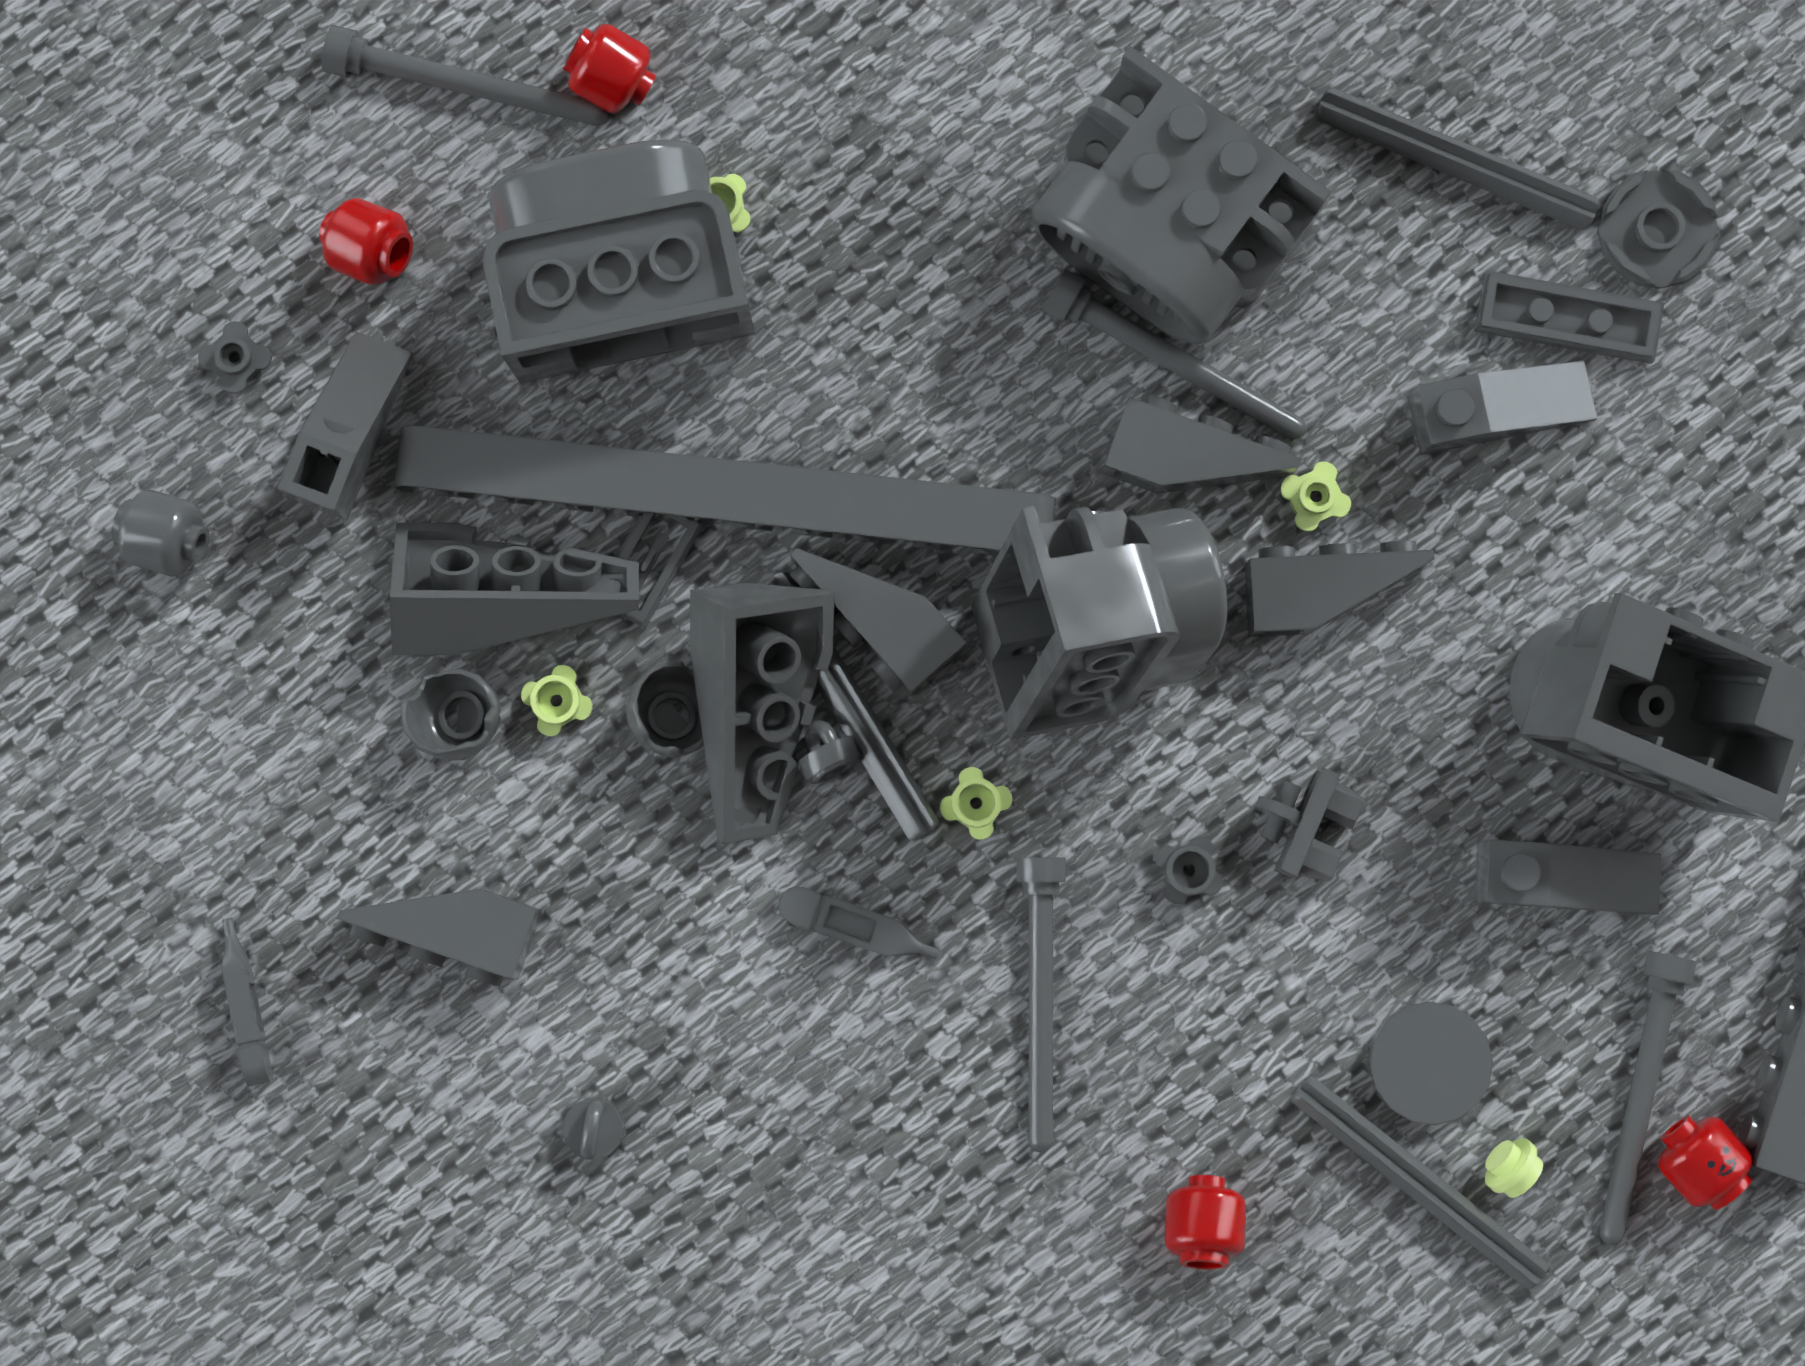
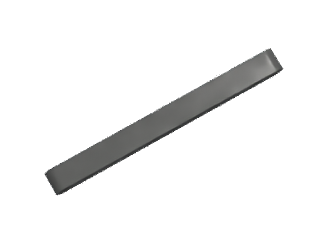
(711, 488)

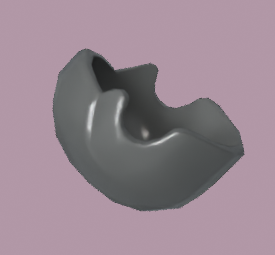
(427, 715)
(656, 720)

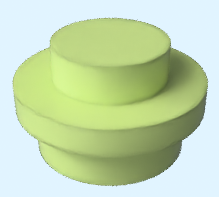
(1513, 1167)

